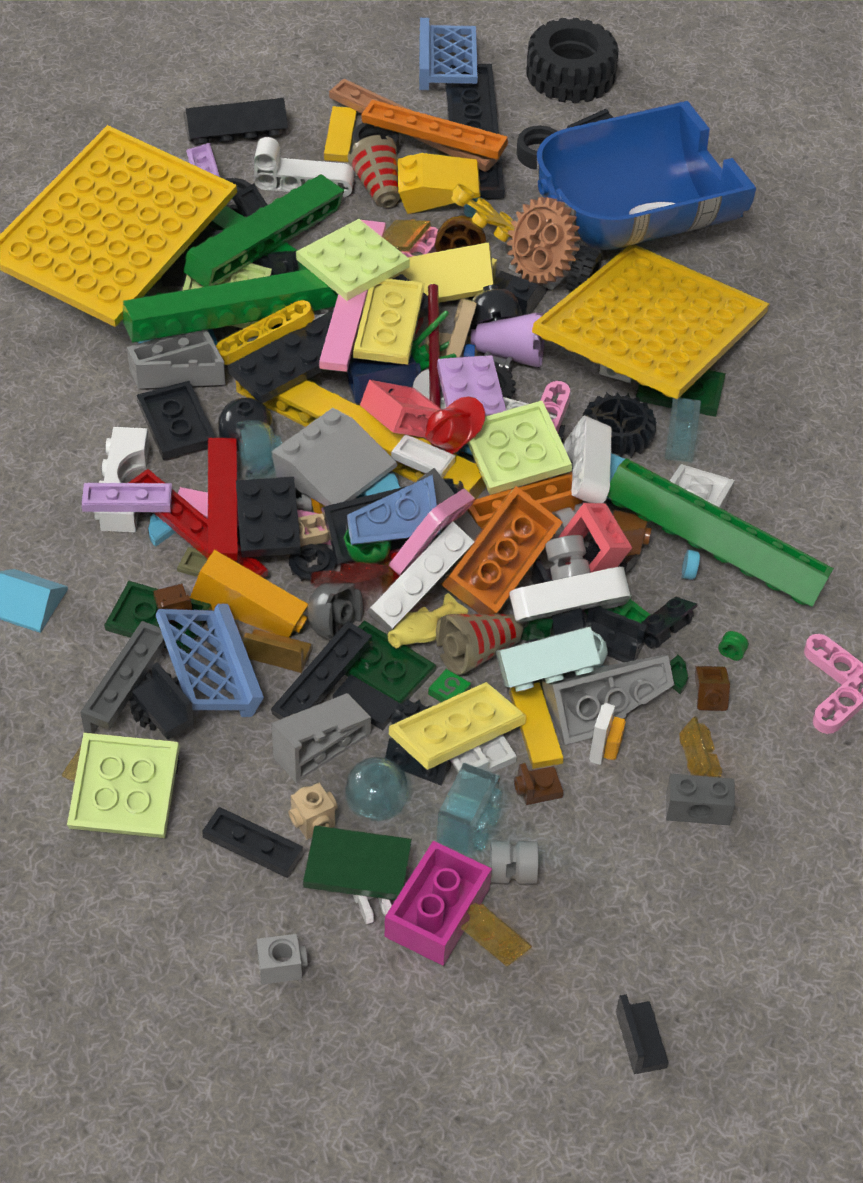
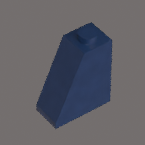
(363, 370)

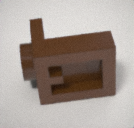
(172, 598)
(712, 688)
(537, 784)

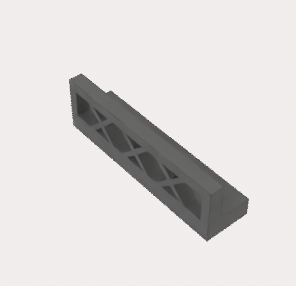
(122, 678)

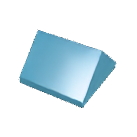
(28, 599)

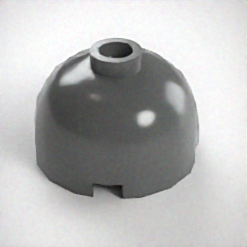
(333, 605)

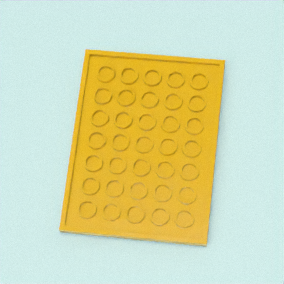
(111, 224)
(651, 320)

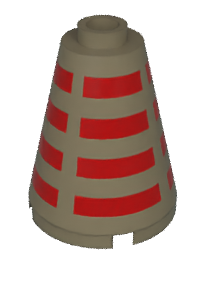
(377, 168)
(474, 638)

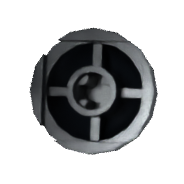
(494, 305)
(241, 410)

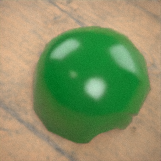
(368, 552)

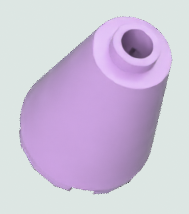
(511, 338)

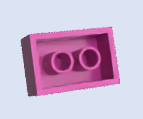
(437, 902)

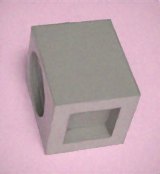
(280, 946)

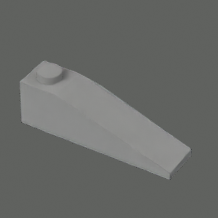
(578, 699)

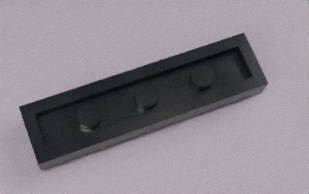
(324, 671)

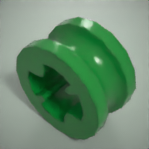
(733, 645)

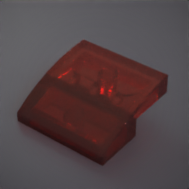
(350, 573)

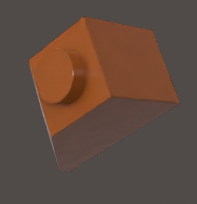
(634, 529)

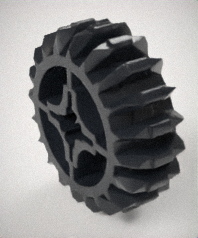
(630, 422)

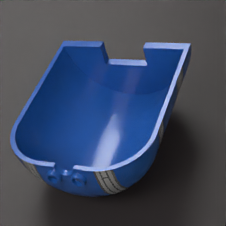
(636, 161)

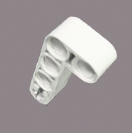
(287, 174)
(590, 452)
(599, 588)

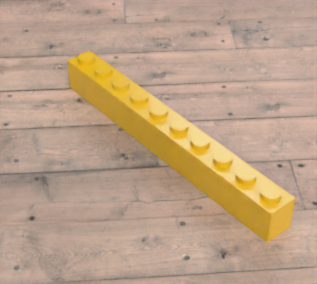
(309, 401)

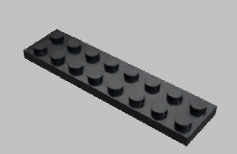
(476, 107)
(289, 358)

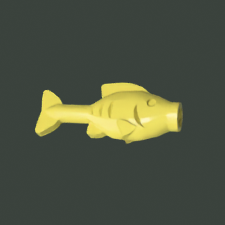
(421, 625)

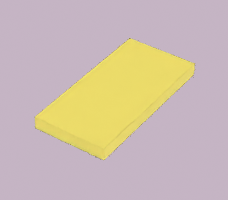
(456, 271)
(389, 321)
(456, 725)

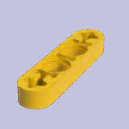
(299, 313)

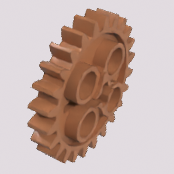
(543, 240)

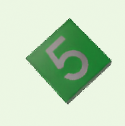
(448, 686)

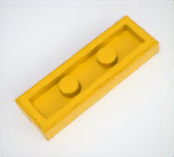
(340, 134)
(538, 729)

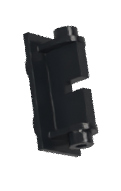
(672, 615)
(410, 765)

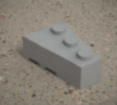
(176, 360)
(318, 735)

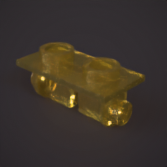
(696, 744)
(494, 934)

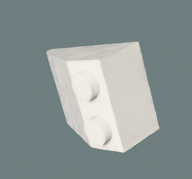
(704, 484)

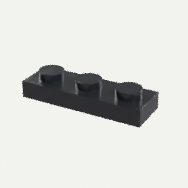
(253, 842)

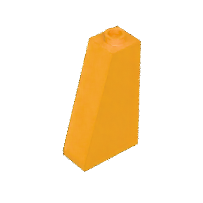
(249, 596)

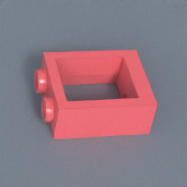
(401, 410)
(605, 531)

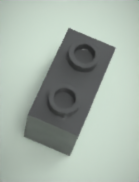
(700, 799)

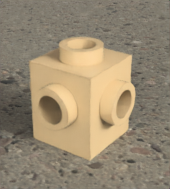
(312, 807)

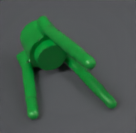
(421, 352)

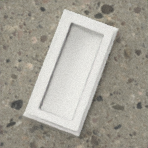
(422, 456)
(601, 733)

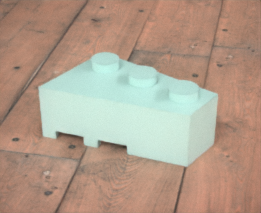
(548, 659)

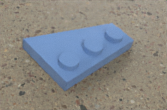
(394, 515)

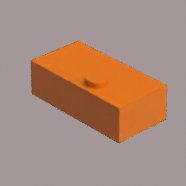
(502, 553)

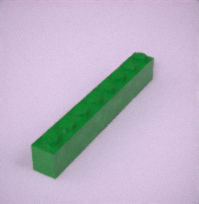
(263, 231)
(222, 304)
(718, 532)

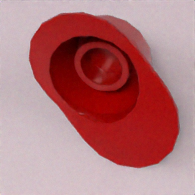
(456, 424)

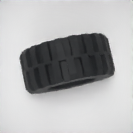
(572, 60)

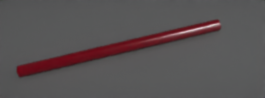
(434, 345)

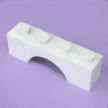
(126, 453)
(420, 576)

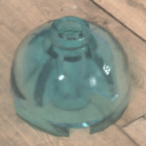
(256, 446)
(376, 789)

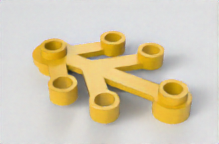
(485, 212)

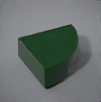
(537, 629)
(679, 673)

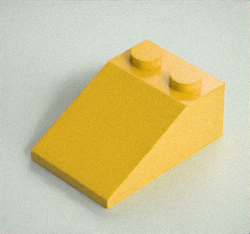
(429, 179)

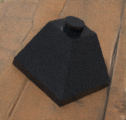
(526, 292)

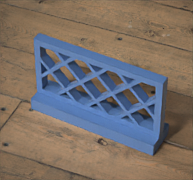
(430, 54)
(230, 657)

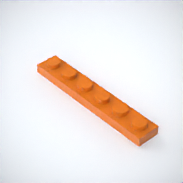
(434, 129)

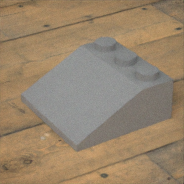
(332, 459)

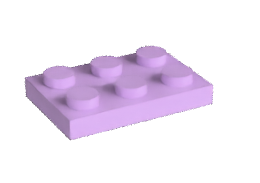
(472, 378)

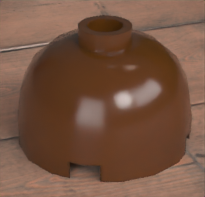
(458, 233)

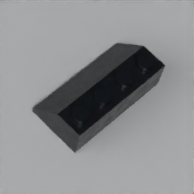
(235, 119)

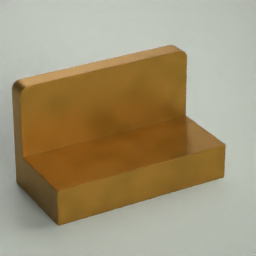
(277, 650)

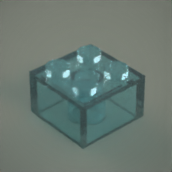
(469, 810)

